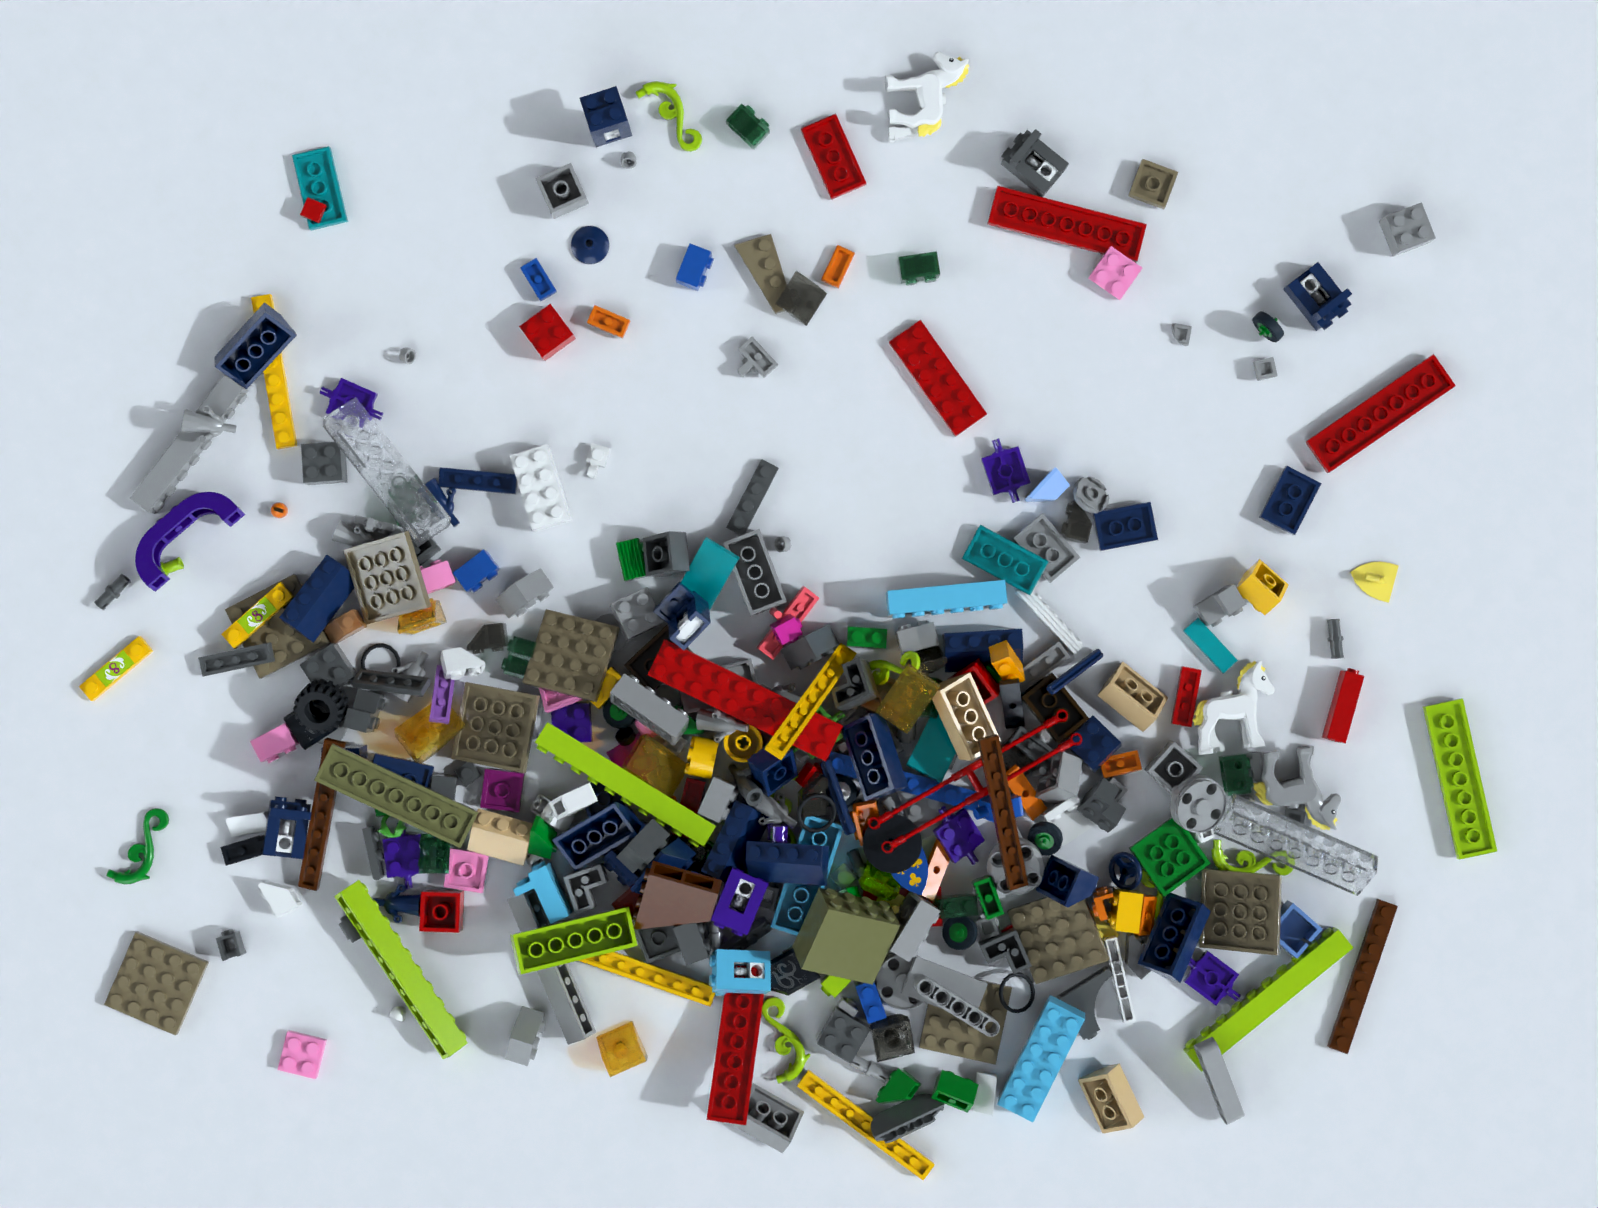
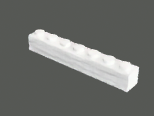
(1051, 621)
(1119, 979)

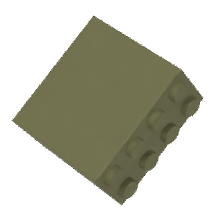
(845, 936)

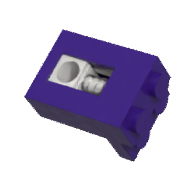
(737, 920)

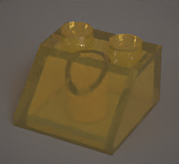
(621, 1049)

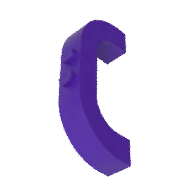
(172, 525)

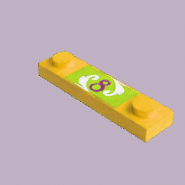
(257, 615)
(116, 668)

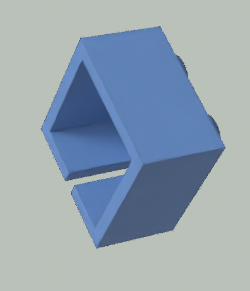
(1294, 927)

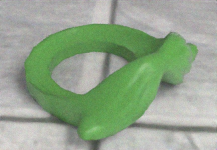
(386, 831)

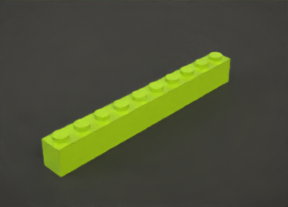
(625, 784)
(401, 969)
(1273, 993)

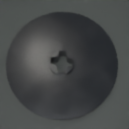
(903, 855)

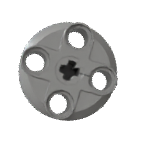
(1198, 804)
(1033, 864)
(895, 979)

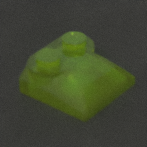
(879, 882)

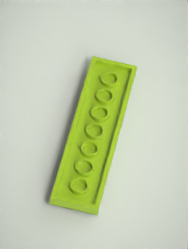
(1460, 779)

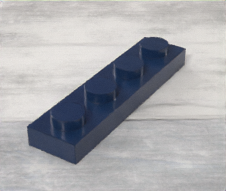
(477, 480)

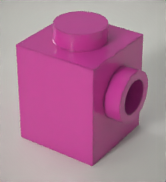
(787, 629)

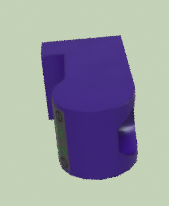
(778, 832)

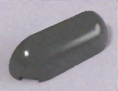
(905, 1118)

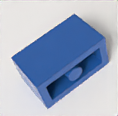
(694, 267)
(477, 571)
(870, 1001)

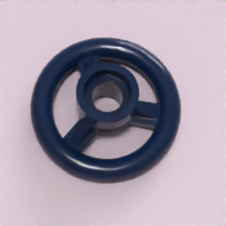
(1127, 870)

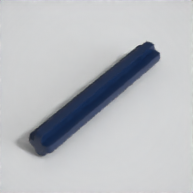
(1075, 671)
(837, 797)

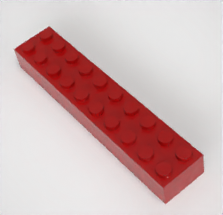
(739, 697)

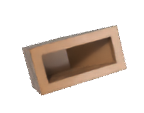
(345, 626)

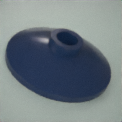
(594, 253)

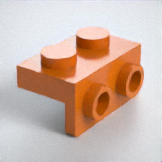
(860, 816)
(1098, 905)

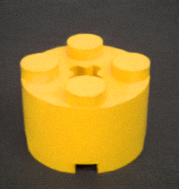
(734, 748)
(701, 757)

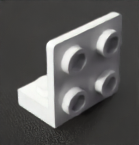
(1068, 819)

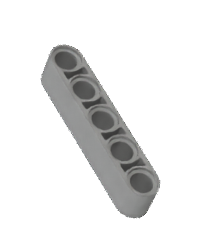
(962, 1012)
(1219, 1080)

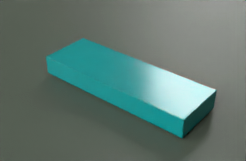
(1210, 645)

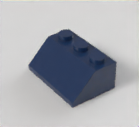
(675, 854)
(1066, 882)

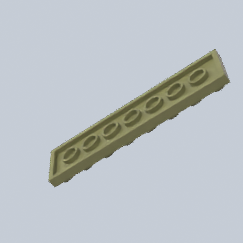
(396, 795)

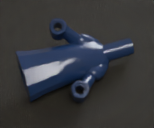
(446, 503)
(400, 903)

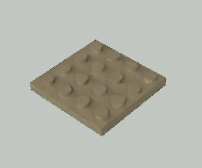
(387, 577)
(286, 642)
(571, 655)
(496, 727)
(1243, 911)
(1058, 937)
(156, 983)
(952, 1036)

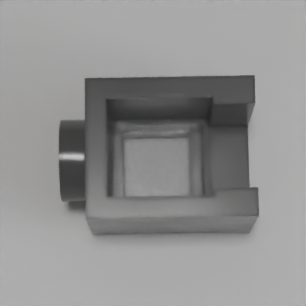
(770, 896)
(230, 944)

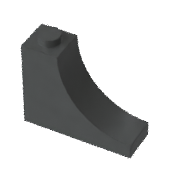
(1083, 998)

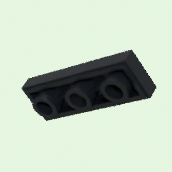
(1012, 703)

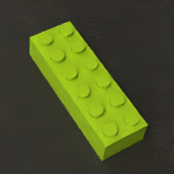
(573, 940)

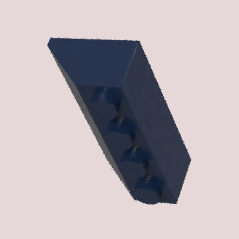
(254, 346)
(319, 599)
(967, 647)
(874, 756)
(597, 834)
(731, 842)
(788, 862)
(1174, 937)

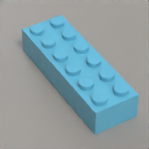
(946, 597)
(797, 898)
(1041, 1058)

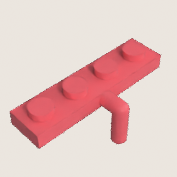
(798, 607)

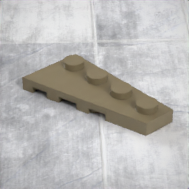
(765, 267)

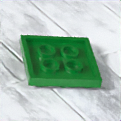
(1169, 856)

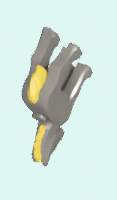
(1295, 790)

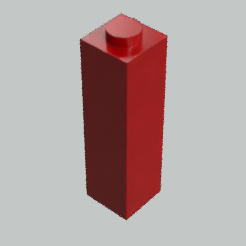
(1343, 706)

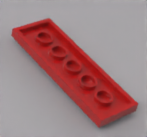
(937, 378)

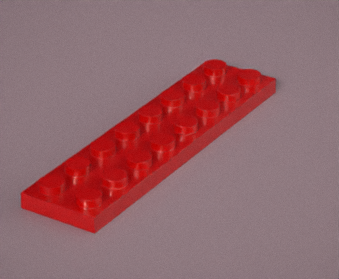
(1065, 223)
(1380, 413)
(735, 1056)

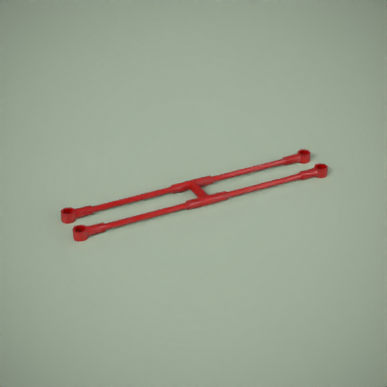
(980, 791)

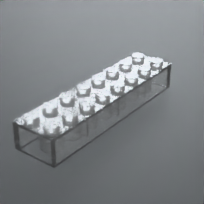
(386, 471)
(1297, 845)

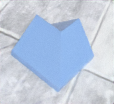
(1049, 488)

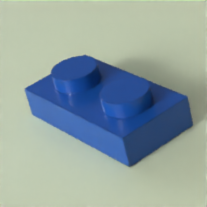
(538, 279)

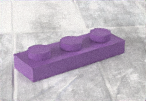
(441, 698)

